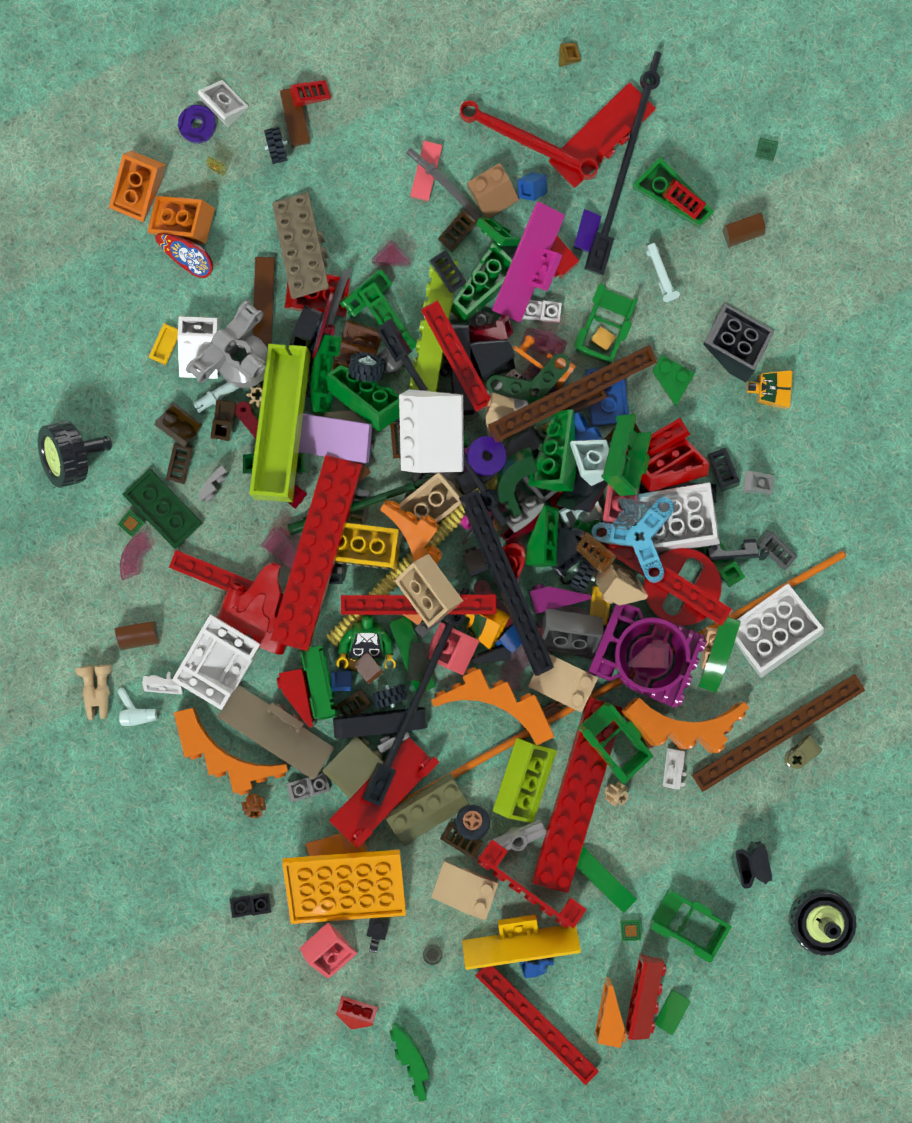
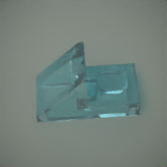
(632, 512)

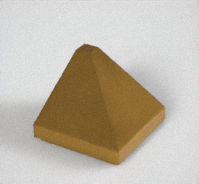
(568, 54)

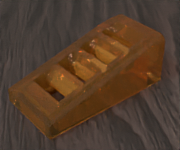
(609, 556)

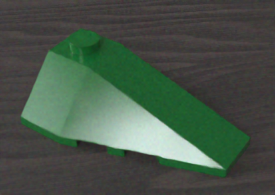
(556, 459)

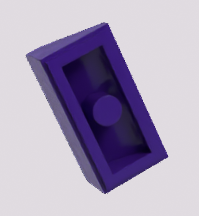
(588, 226)

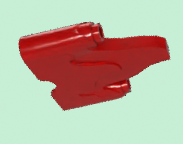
(255, 609)

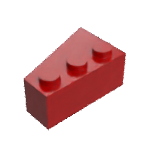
(675, 466)

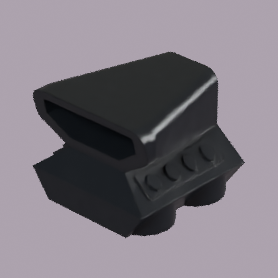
(492, 357)
(752, 864)

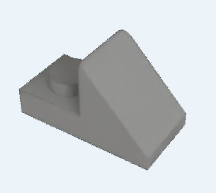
(758, 482)

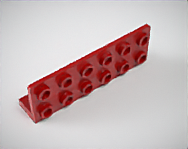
(359, 817)
(492, 856)

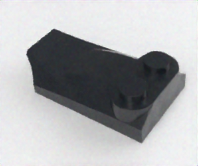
(583, 495)

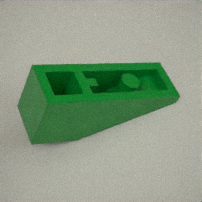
(543, 541)

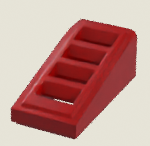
(298, 101)
(667, 194)

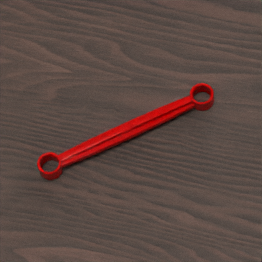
(528, 140)

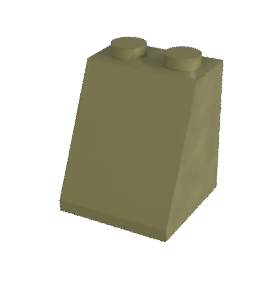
(353, 765)

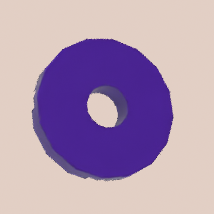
(201, 134)
(497, 452)

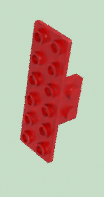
(603, 133)

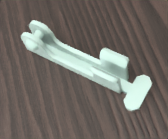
(665, 283)

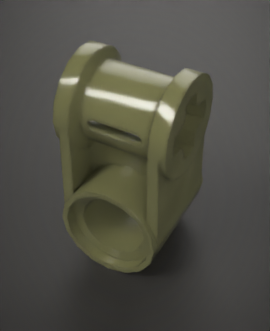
(805, 751)

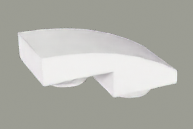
(543, 311)

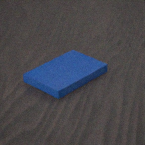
(616, 404)

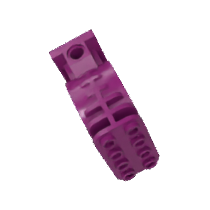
(685, 643)

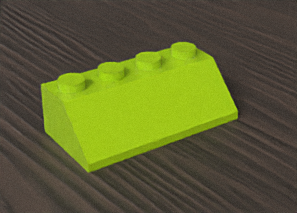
(524, 781)

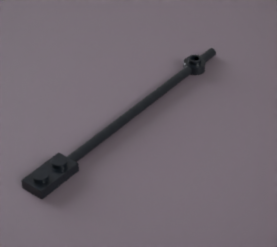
(601, 242)
(400, 350)
(383, 774)

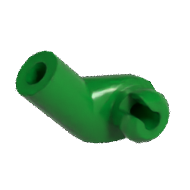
(587, 527)

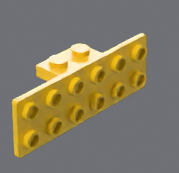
(520, 942)

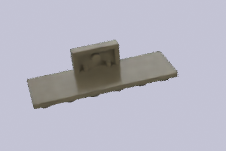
(301, 245)
(276, 731)

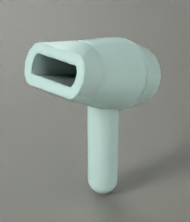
(134, 716)

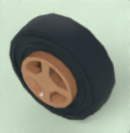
(472, 814)

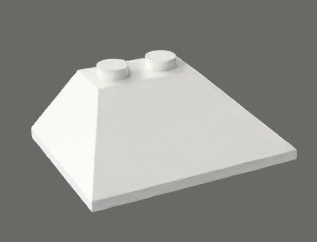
(216, 662)

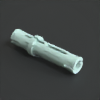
(211, 397)

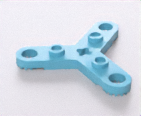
(645, 549)

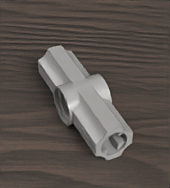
(526, 835)

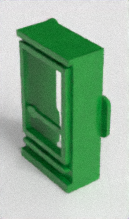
(614, 303)
(636, 460)
(320, 683)
(597, 722)
(666, 912)

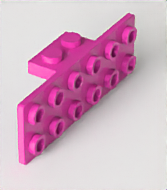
(532, 263)

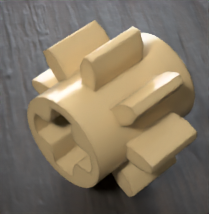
(254, 392)
(616, 794)

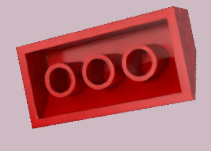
(644, 997)

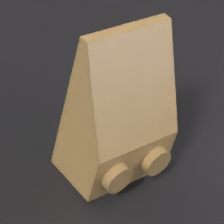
(565, 684)
(465, 890)

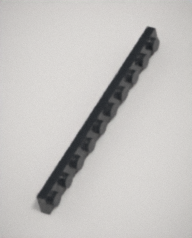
(506, 582)

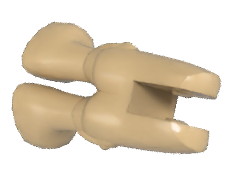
(92, 696)

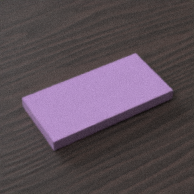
(335, 438)

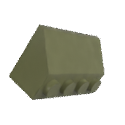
(427, 809)

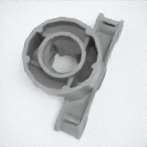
(227, 344)

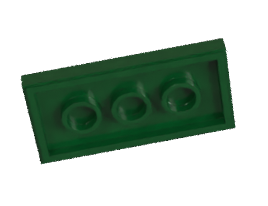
(162, 508)

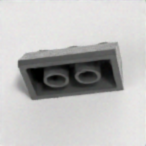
(571, 633)

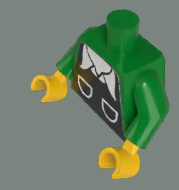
(365, 638)

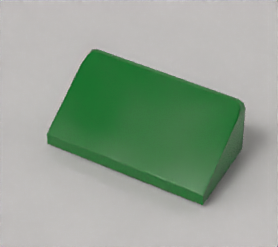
(672, 1012)

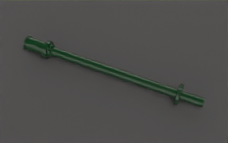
(298, 526)

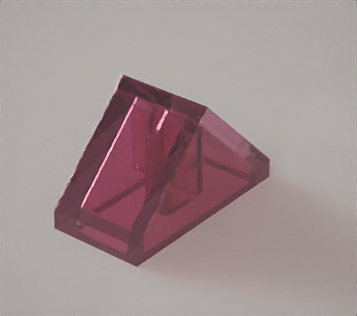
(391, 256)

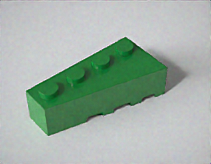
(656, 181)
(483, 284)
(368, 400)

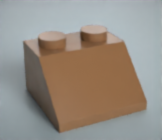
(492, 191)

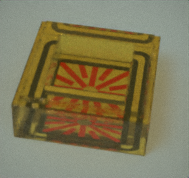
(216, 166)

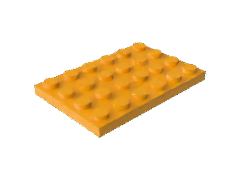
(344, 886)

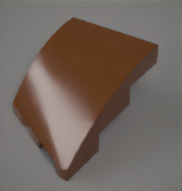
(356, 339)

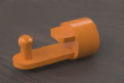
(560, 363)

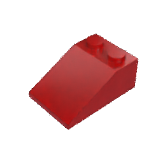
(318, 299)
(296, 690)

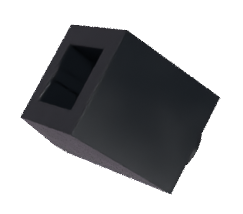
(306, 327)

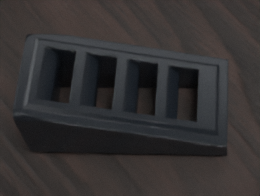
(444, 254)
(728, 485)
(494, 654)

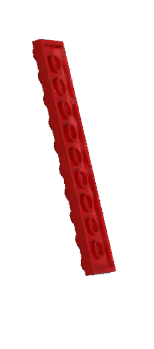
(316, 553)
(573, 807)

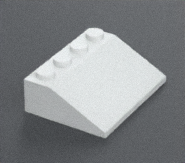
(431, 432)
(691, 523)
(776, 630)

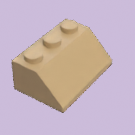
(433, 498)
(619, 585)
(428, 590)

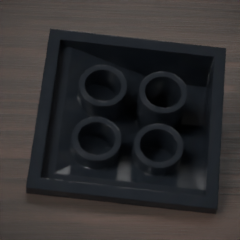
(737, 342)

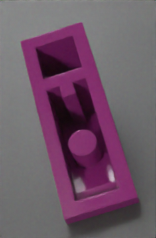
(553, 598)

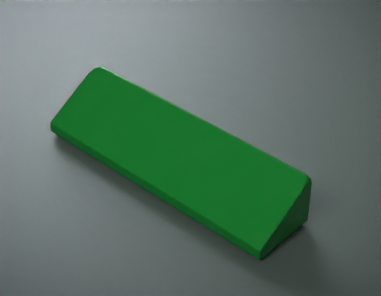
(404, 634)

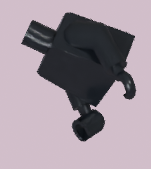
(566, 552)

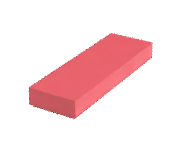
(422, 182)

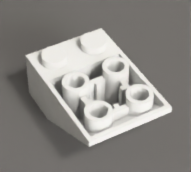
(193, 339)

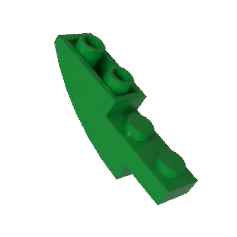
(409, 1053)

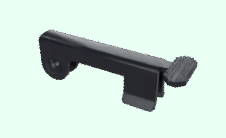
(748, 551)

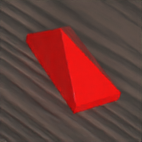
(356, 1013)

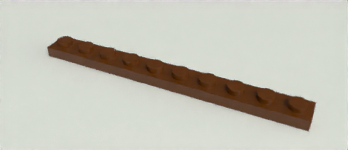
(572, 393)
(778, 732)

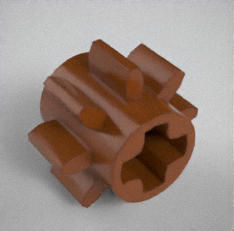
(253, 806)

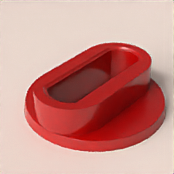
(707, 580)

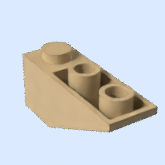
(497, 408)

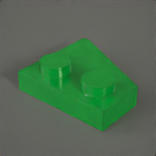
(497, 232)
(672, 377)

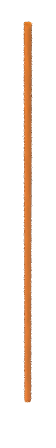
(616, 682)

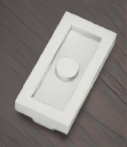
(157, 684)
(673, 768)

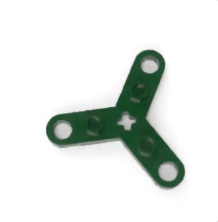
(520, 388)

